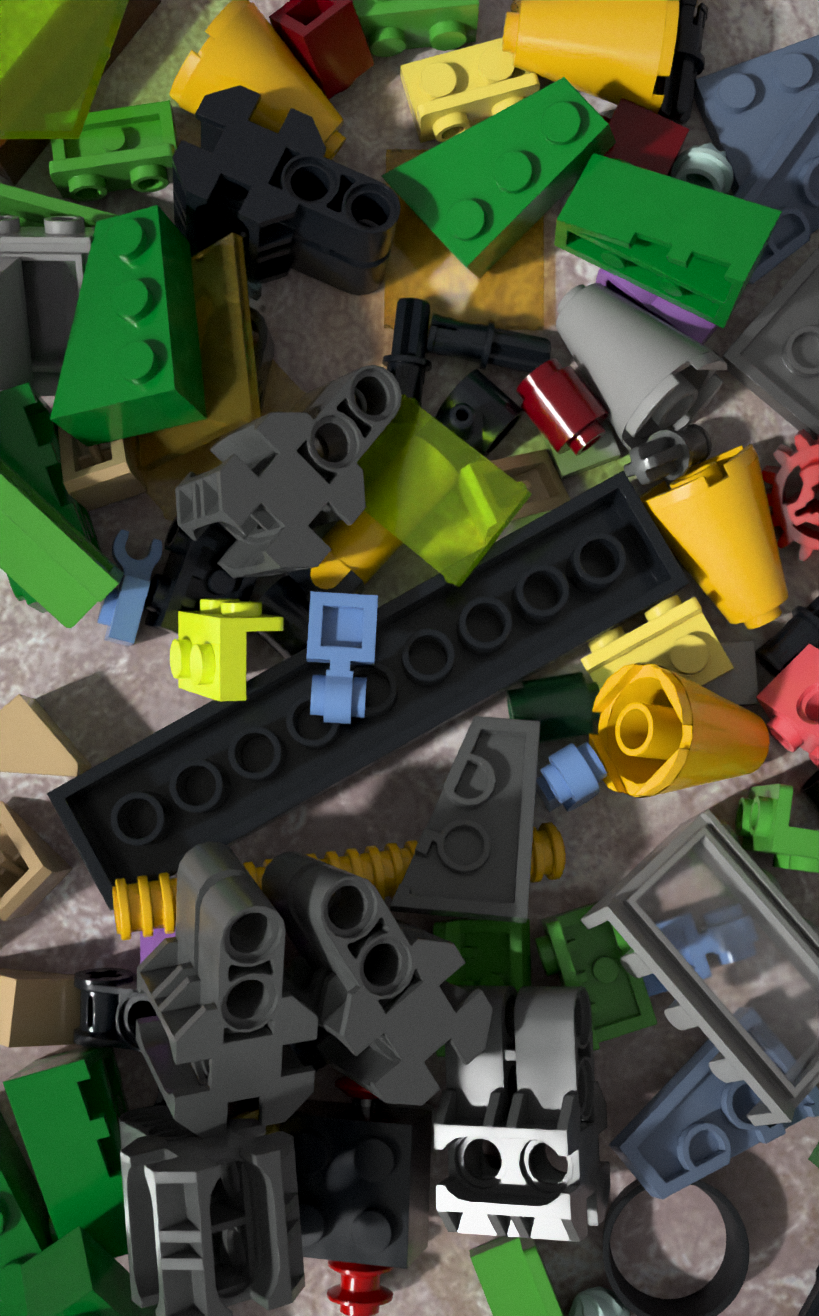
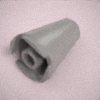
(636, 363)

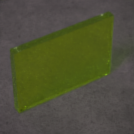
(437, 492)

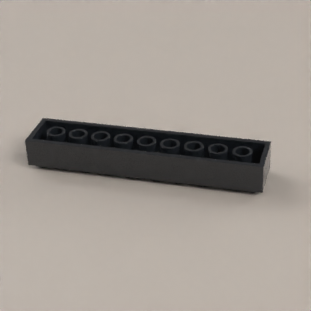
(435, 659)

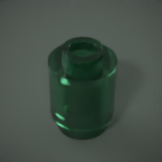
(559, 703)

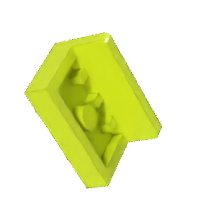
(213, 646)

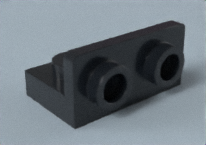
(192, 575)

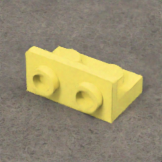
(463, 88)
(673, 638)

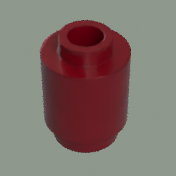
(562, 407)

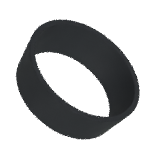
(707, 1301)

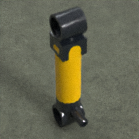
(476, 414)

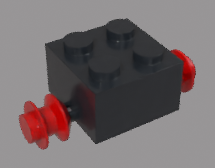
(362, 1190)

